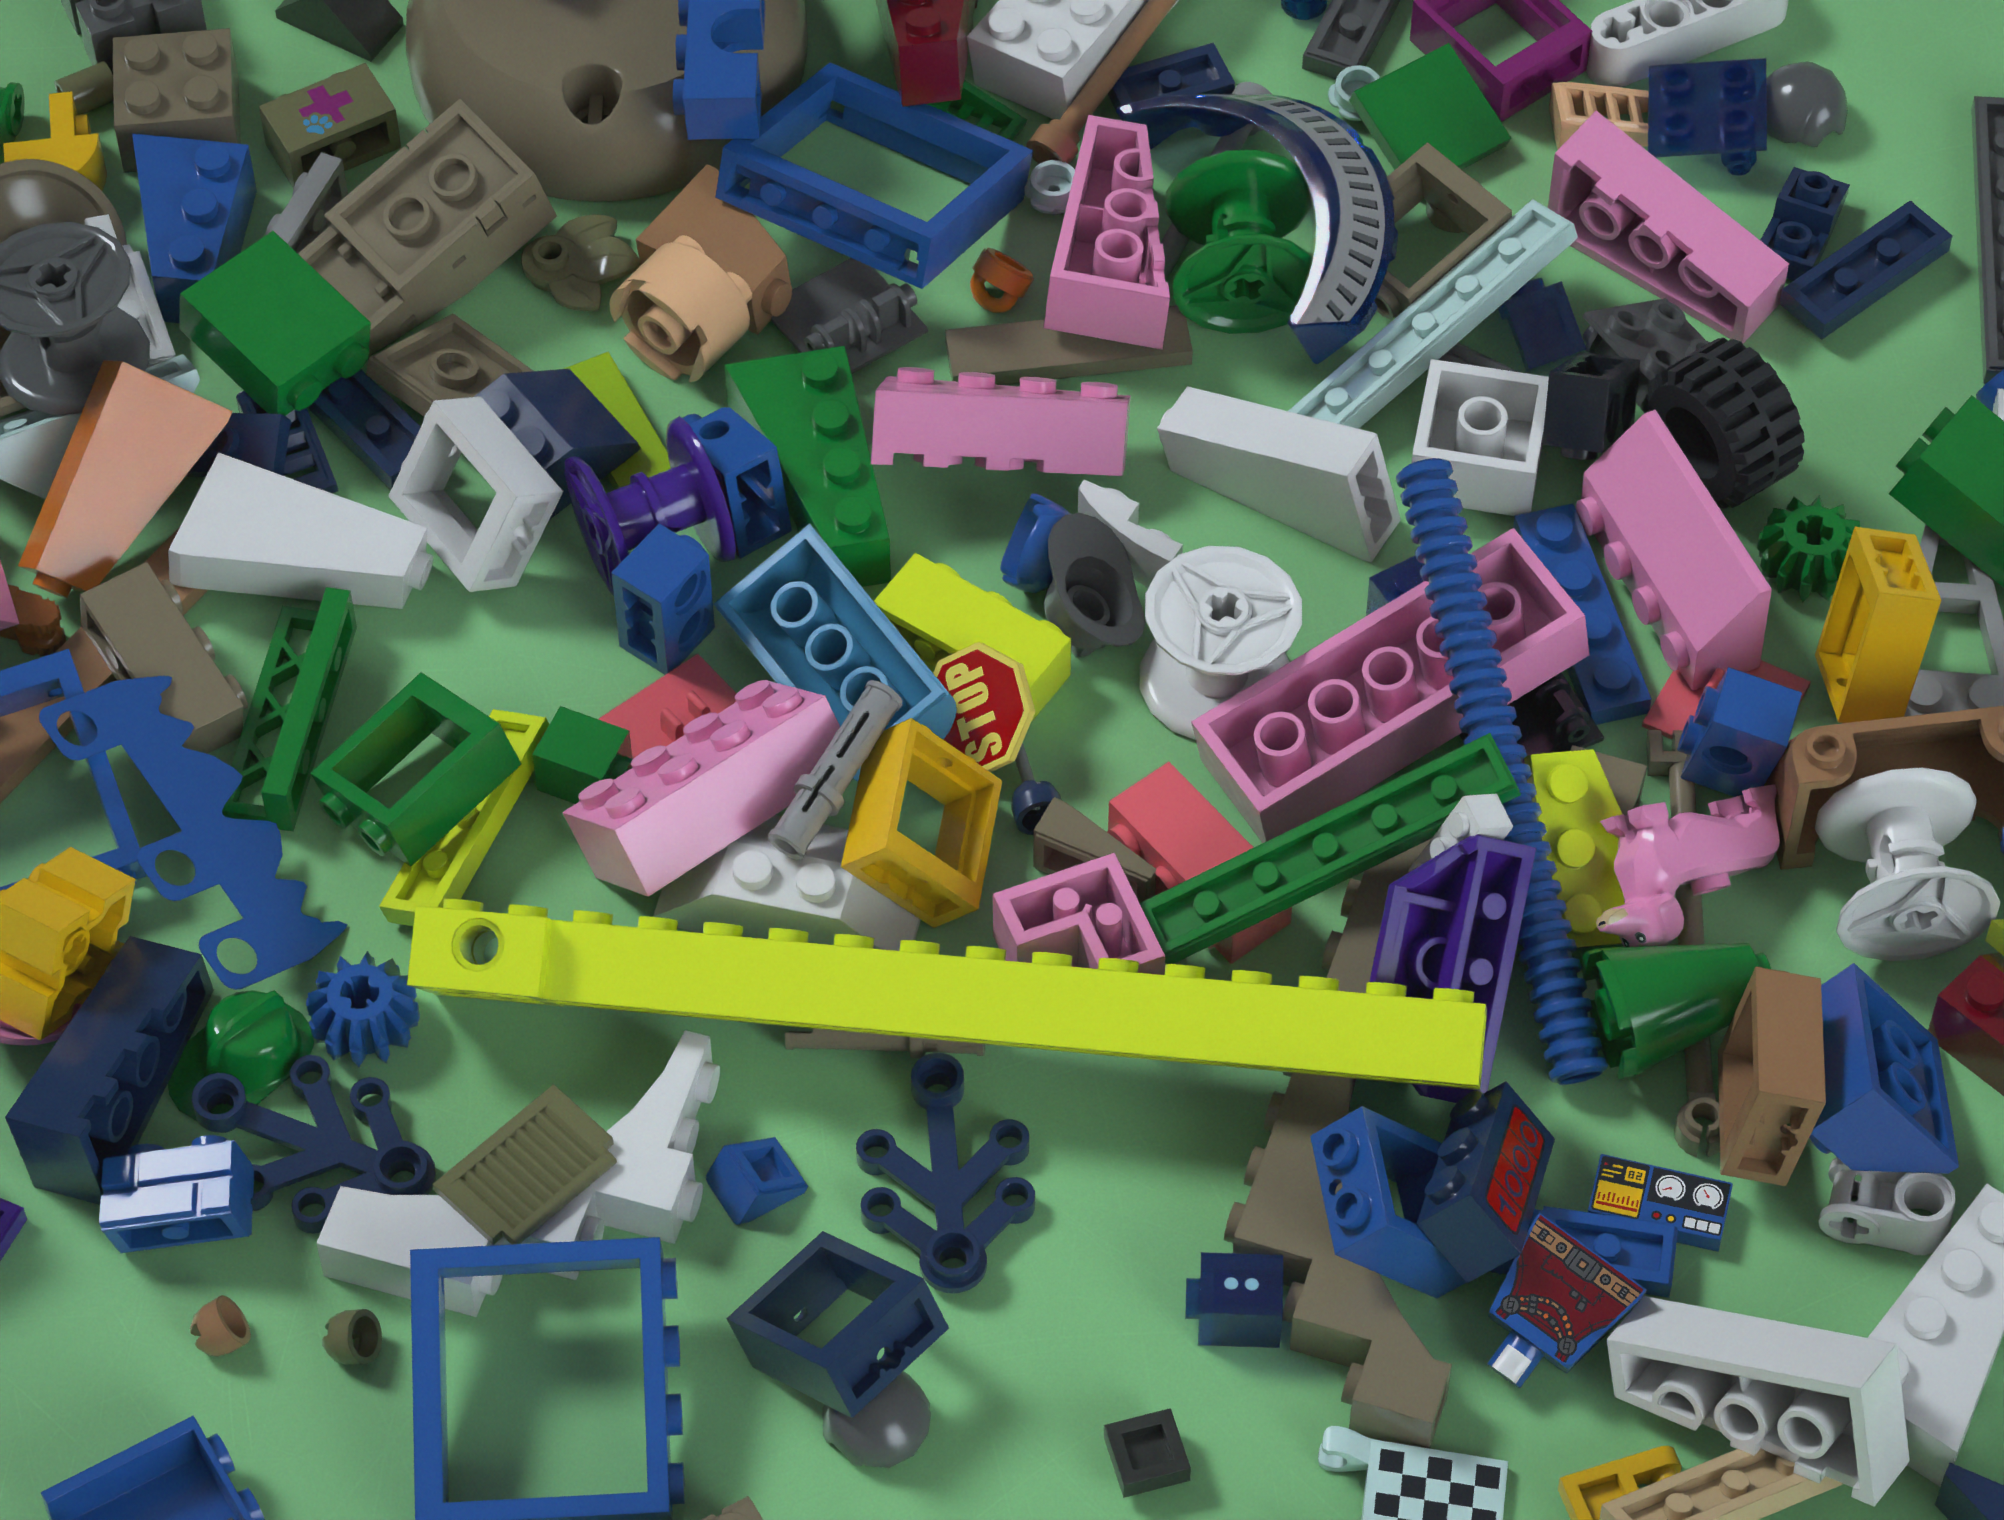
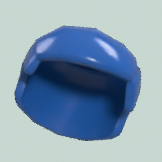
(1027, 555)

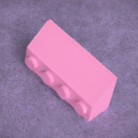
(1675, 553)

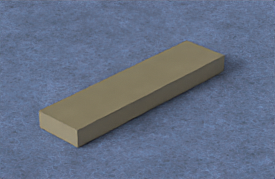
(1033, 351)

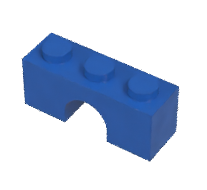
(719, 86)

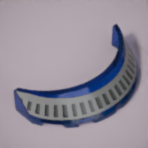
(1348, 193)

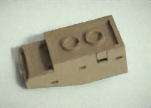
(429, 224)

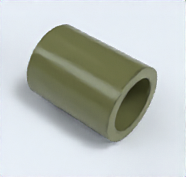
(90, 87)

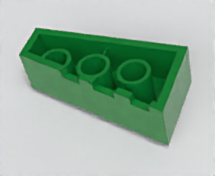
(815, 422)

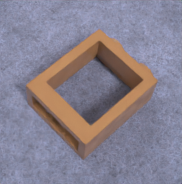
(1771, 1076)

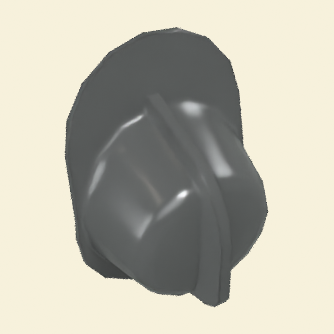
(1091, 586)

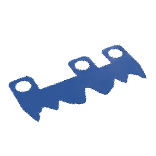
(224, 850)

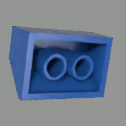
(1881, 1083)

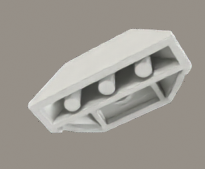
(765, 889)

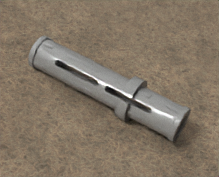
(822, 790)

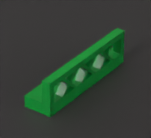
(302, 718)

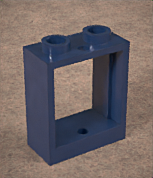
(847, 1368)

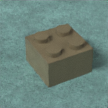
(175, 88)

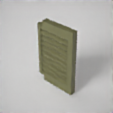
(528, 1169)

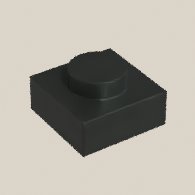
(1147, 1452)

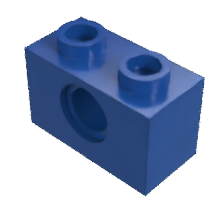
(1738, 732)

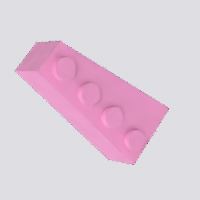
(1663, 231)
(1000, 423)

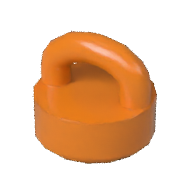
(1002, 273)

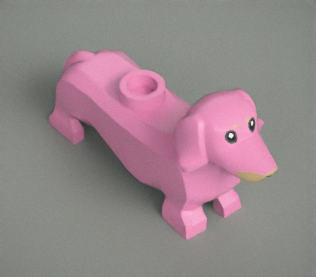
(1686, 849)

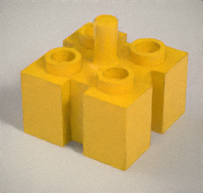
(58, 938)

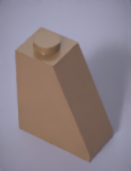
(730, 239)

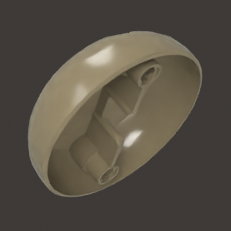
(584, 85)

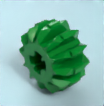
(1805, 547)

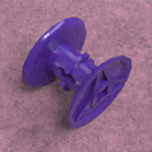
(674, 498)

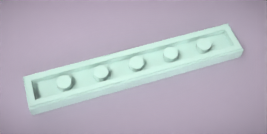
(1440, 317)

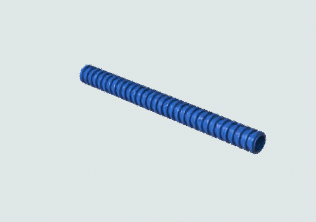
(1485, 711)

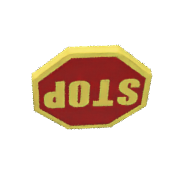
(990, 704)

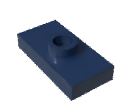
(249, 438)

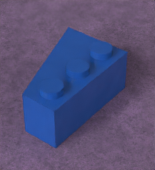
(193, 209)

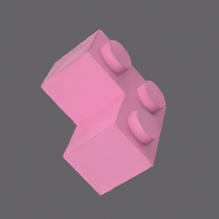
(1077, 913)

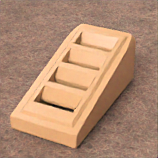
(1575, 102)

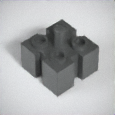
(105, 19)

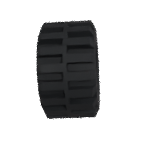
(1729, 419)

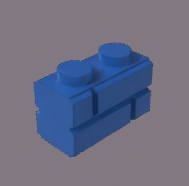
(177, 1195)

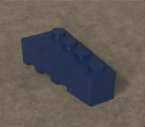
(109, 1067)

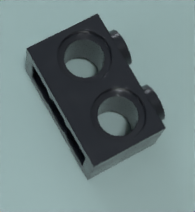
(1590, 403)

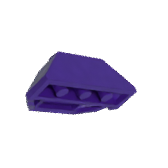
(1457, 929)

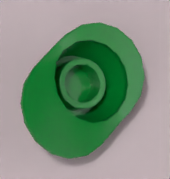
(247, 1037)

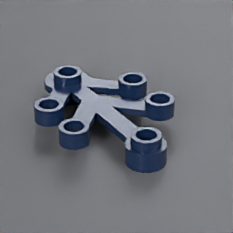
(321, 1146)
(945, 1187)

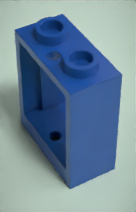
(1363, 1155)

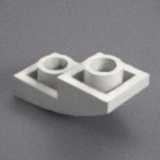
(1145, 548)

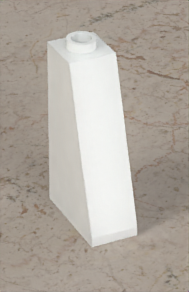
(1286, 466)
(293, 540)

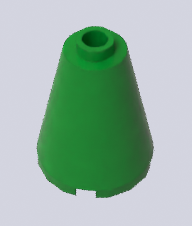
(1664, 998)

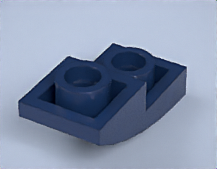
(1804, 219)

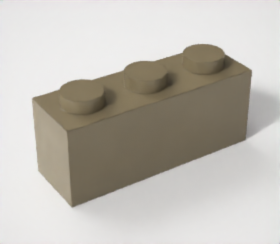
(143, 634)

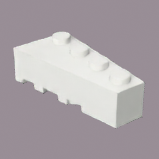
(1949, 1334)
(1770, 1386)

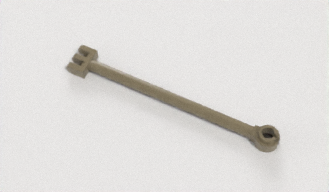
(1698, 1062)

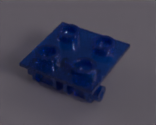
(1709, 111)

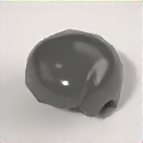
(1805, 104)
(885, 1429)

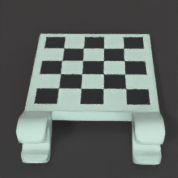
(1416, 1480)

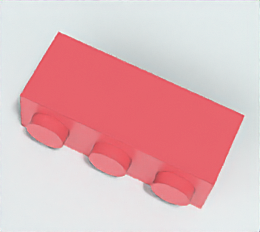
(1182, 837)

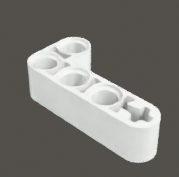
(1671, 33)

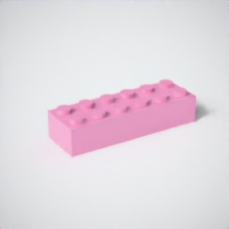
(1379, 694)

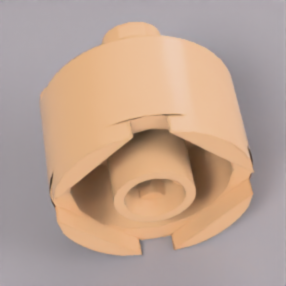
(682, 310)

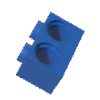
(663, 599)

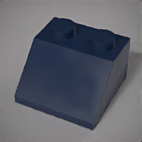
(559, 420)

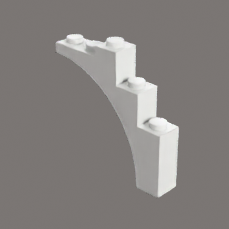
(644, 1193)

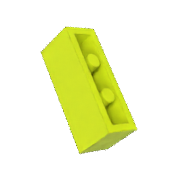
(946, 614)

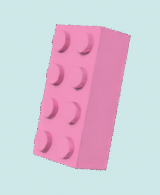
(702, 788)

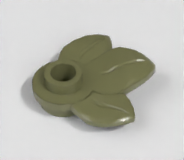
(579, 261)

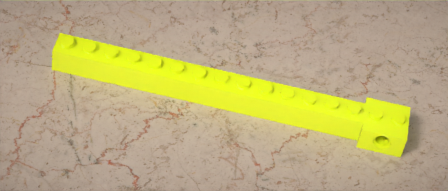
(950, 997)

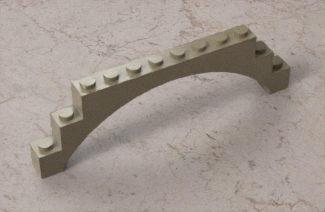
(1334, 1304)

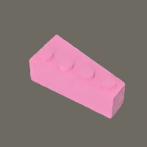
(1109, 249)

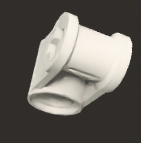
(1884, 1207)

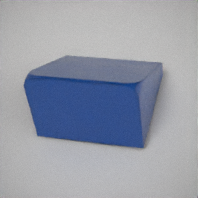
(754, 1179)

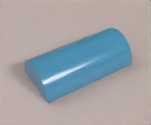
(828, 636)

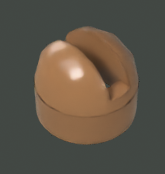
(220, 1327)

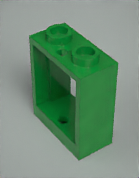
(441, 797)

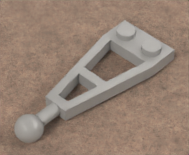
(1956, 690)

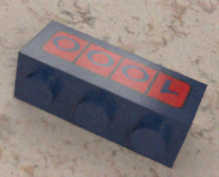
(1486, 1181)

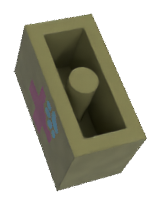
(336, 116)

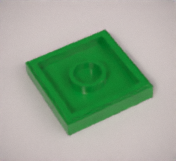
(1433, 104)

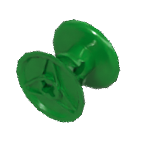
(1240, 211)

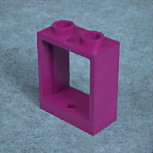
(1526, 76)

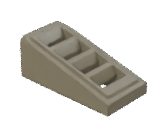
(1070, 838)

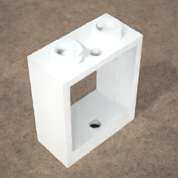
(518, 514)

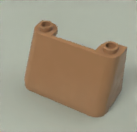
(1838, 754)

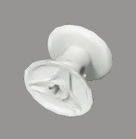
(1216, 628)
(1899, 831)

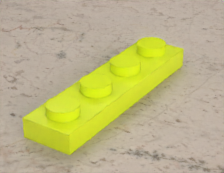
(454, 859)

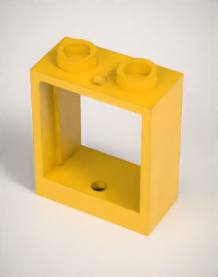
(1877, 626)
(922, 883)

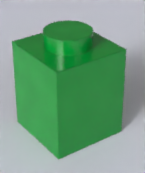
(579, 753)

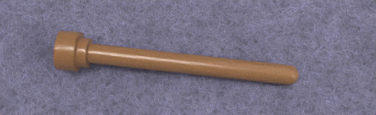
(1060, 137)

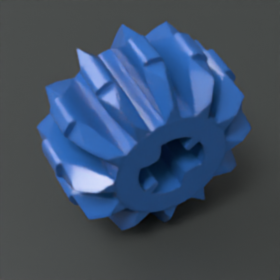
(362, 1009)

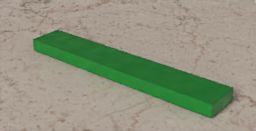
(1324, 850)

